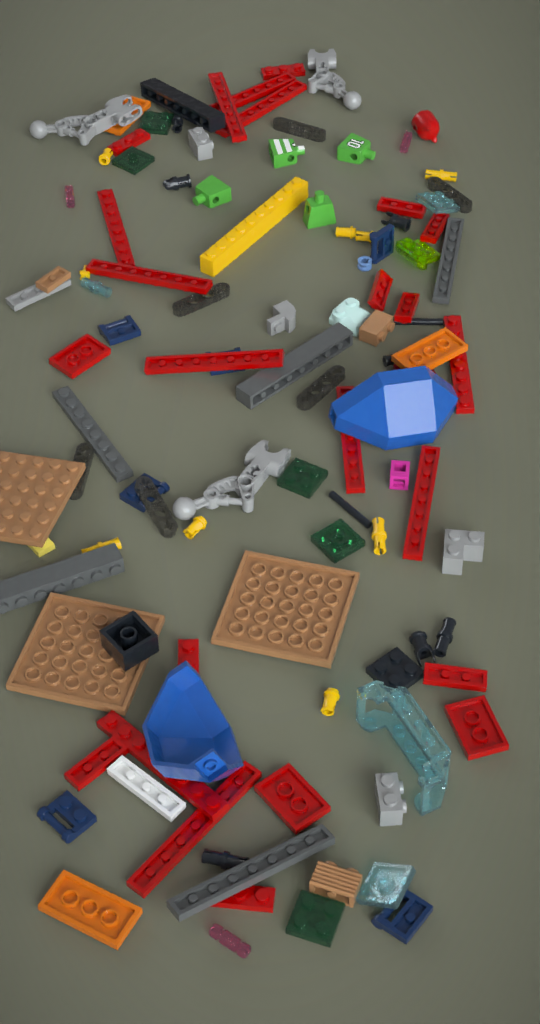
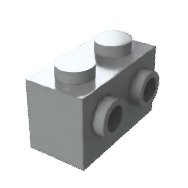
(200, 143)
(388, 799)

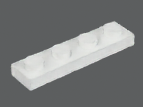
(146, 788)

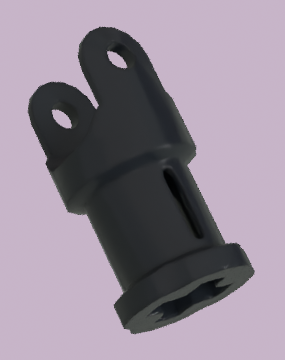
(178, 182)
(399, 222)
(422, 648)

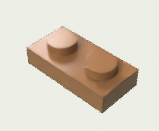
(53, 279)

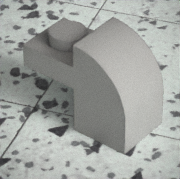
(283, 318)

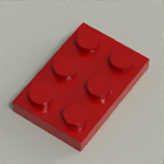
(79, 356)
(476, 727)
(292, 798)

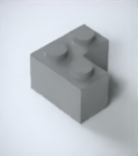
(460, 547)

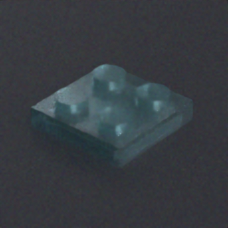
(437, 202)
(385, 885)

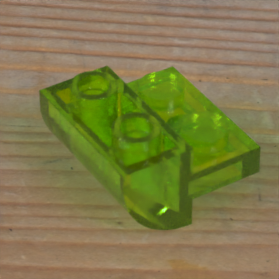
(417, 252)

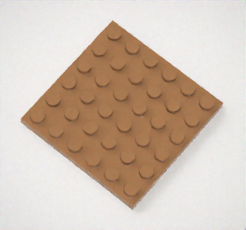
(34, 495)
(286, 609)
(67, 660)

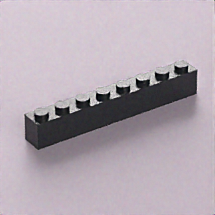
(183, 105)

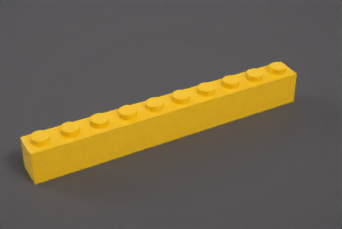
(253, 227)

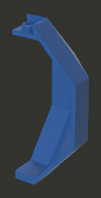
(396, 408)
(188, 731)

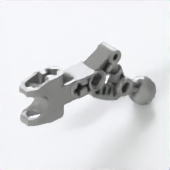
(320, 80)
(114, 113)
(259, 467)

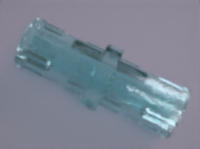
(96, 287)

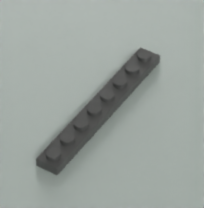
(448, 261)
(93, 434)
(250, 872)

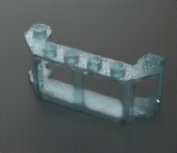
(413, 735)

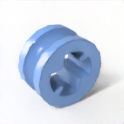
(364, 263)

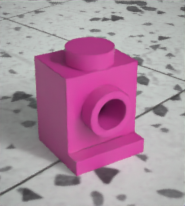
(399, 475)

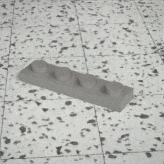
(31, 295)

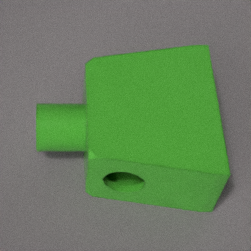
(212, 192)
(318, 211)

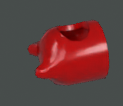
(426, 125)

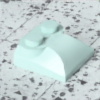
(350, 315)

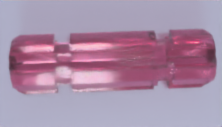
(406, 142)
(69, 196)
(230, 940)

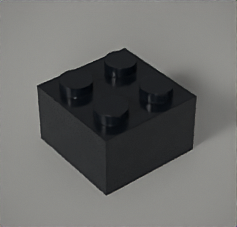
(129, 640)

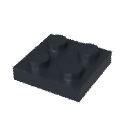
(395, 670)

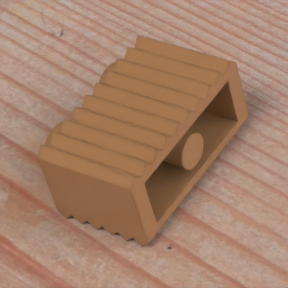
(376, 328)
(336, 882)

